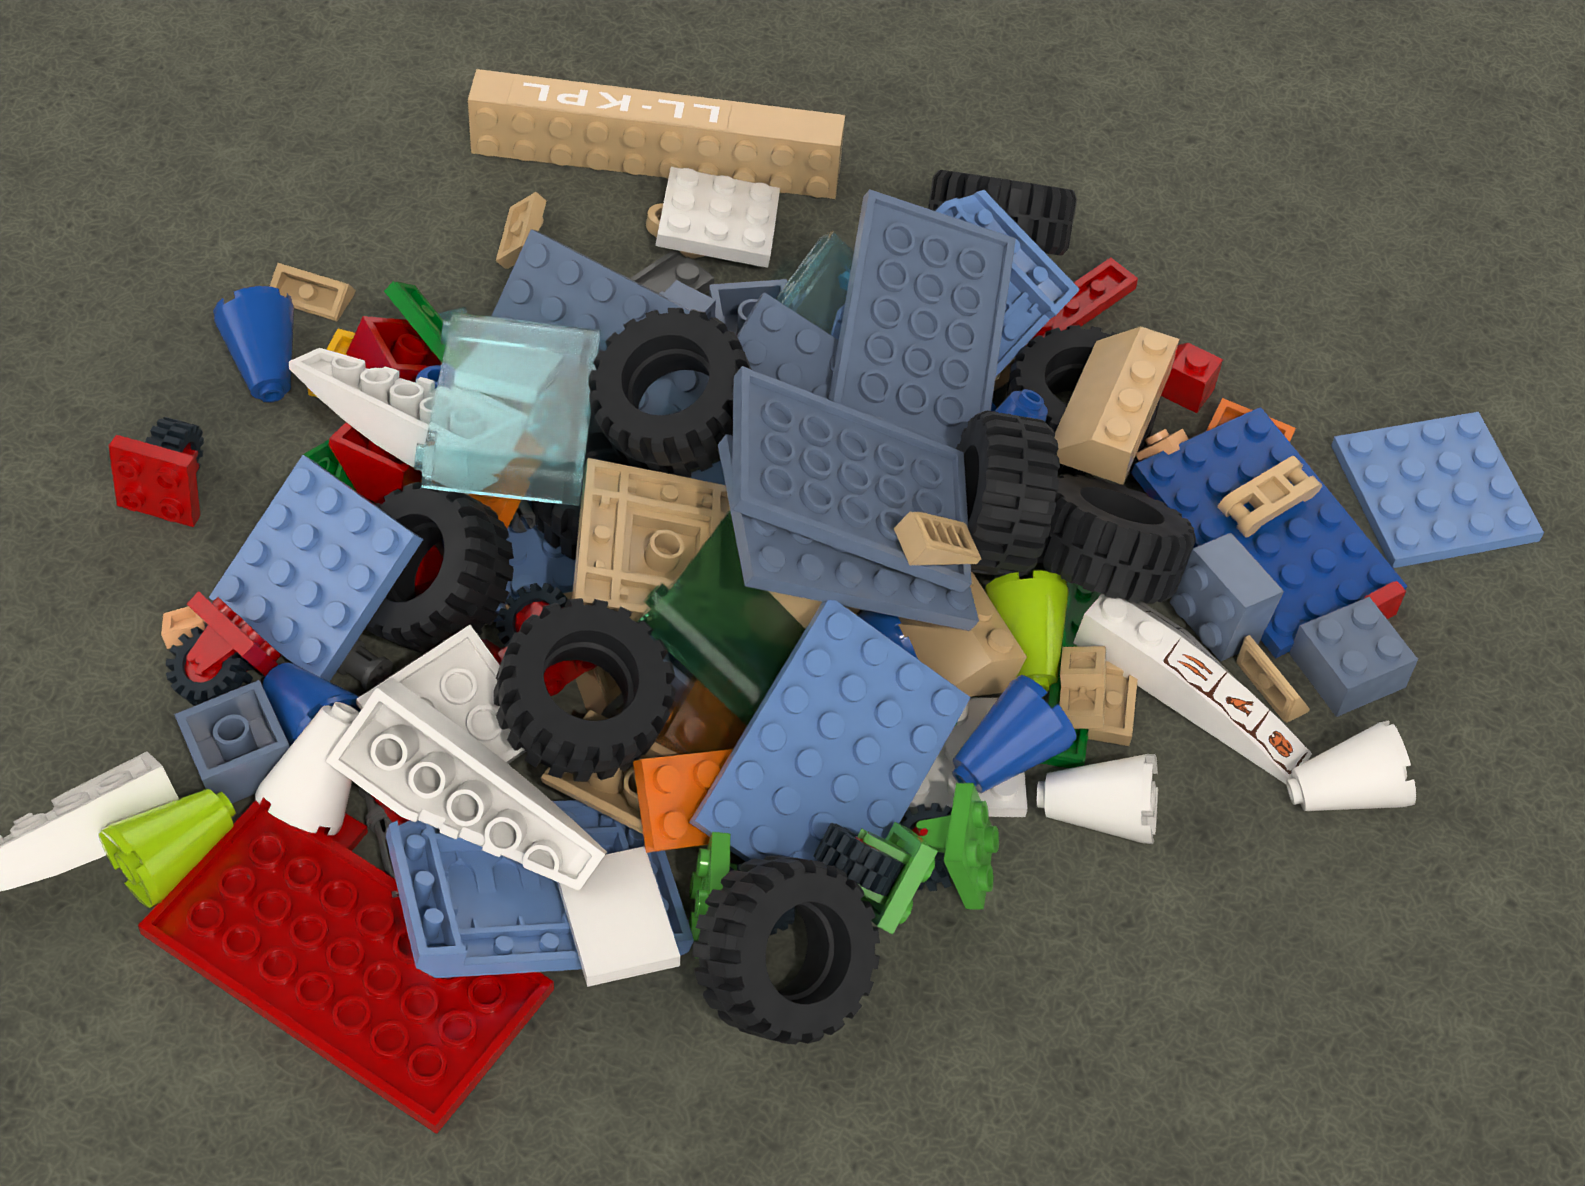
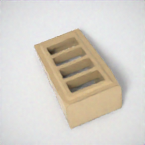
(935, 540)

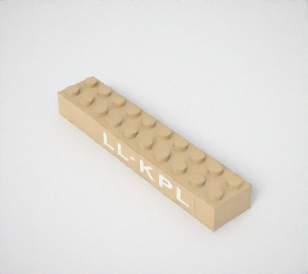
(653, 132)

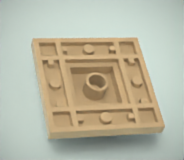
(639, 531)

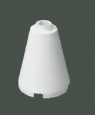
(1356, 774)
(302, 784)
(1105, 797)

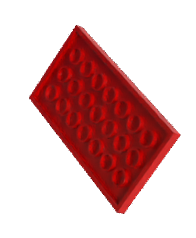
(328, 959)

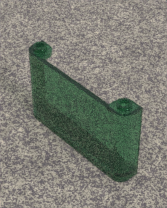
(720, 628)

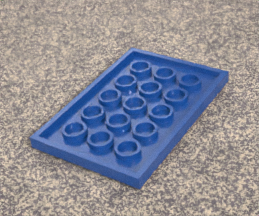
(1308, 550)

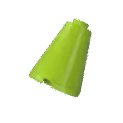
(1036, 617)
(166, 842)

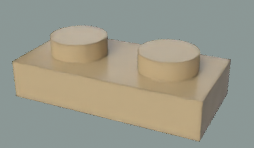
(521, 219)
(1119, 708)

